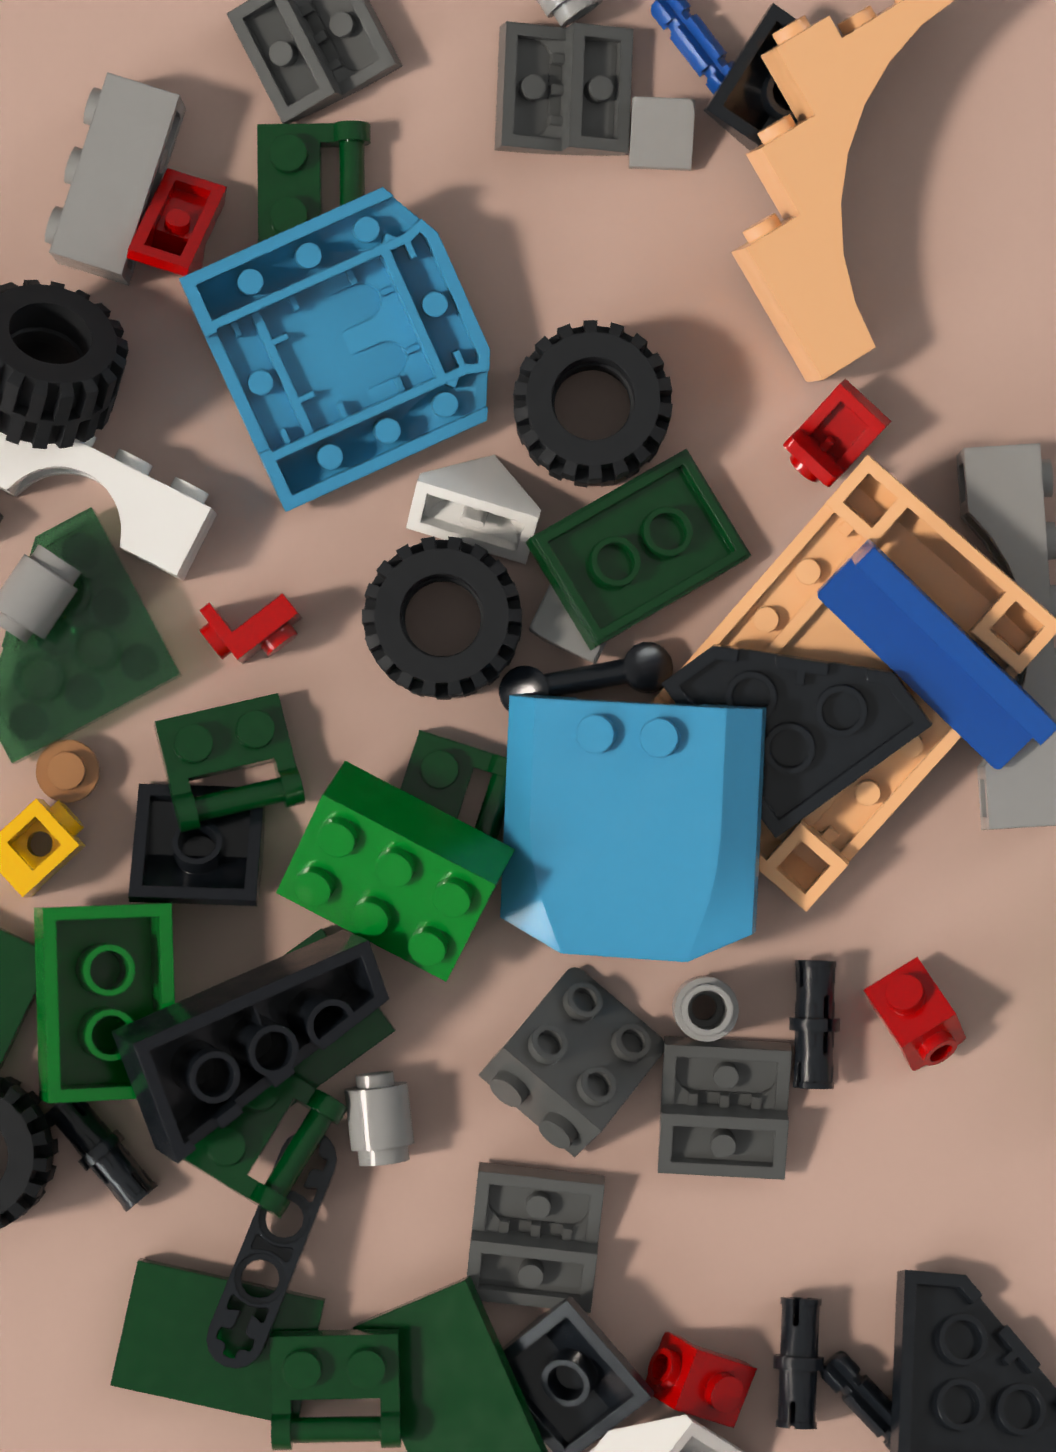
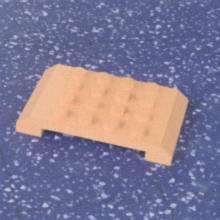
(789, 619)

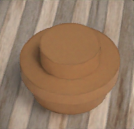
(67, 771)

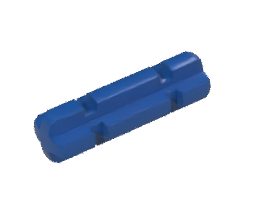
(693, 40)

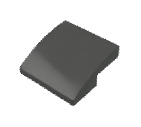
(313, 50)
(564, 89)
(724, 1108)
(535, 1235)

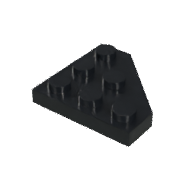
(821, 720)
(963, 1374)

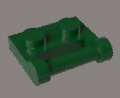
(292, 170)
(224, 742)
(441, 775)
(234, 1150)
(335, 1367)

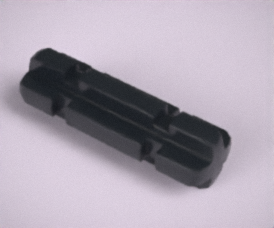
(859, 1394)

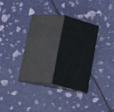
(748, 94)
(199, 866)
(573, 1378)

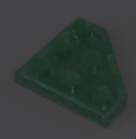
(94, 656)

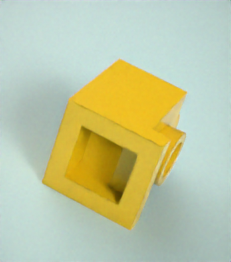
(18, 861)

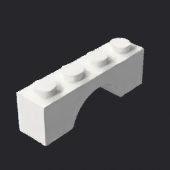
(156, 520)

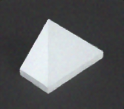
(478, 505)

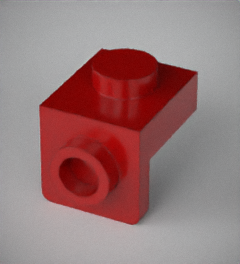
(835, 434)
(265, 631)
(916, 1015)
(699, 1380)

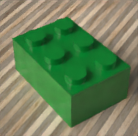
(394, 870)
(93, 976)

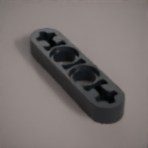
(279, 1251)

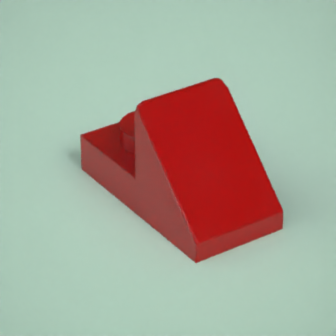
(178, 223)

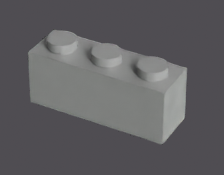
(114, 176)

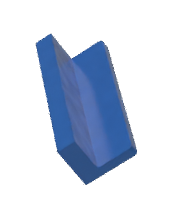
(935, 656)

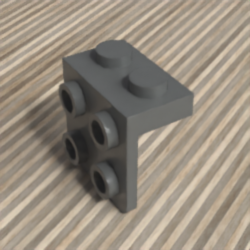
(573, 1061)

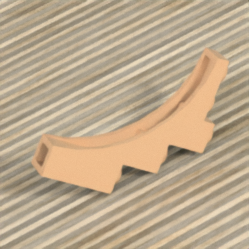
(800, 262)

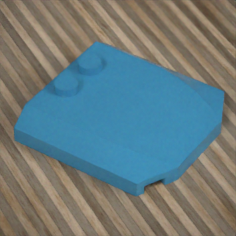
(343, 344)
(632, 825)

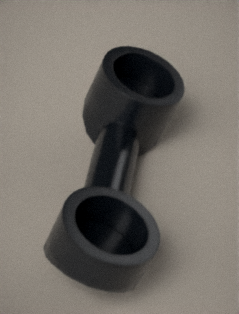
(642, 669)

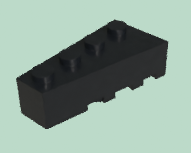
(233, 1041)

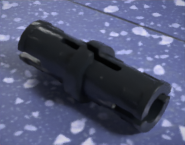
(814, 1024)
(102, 1152)
(798, 1363)

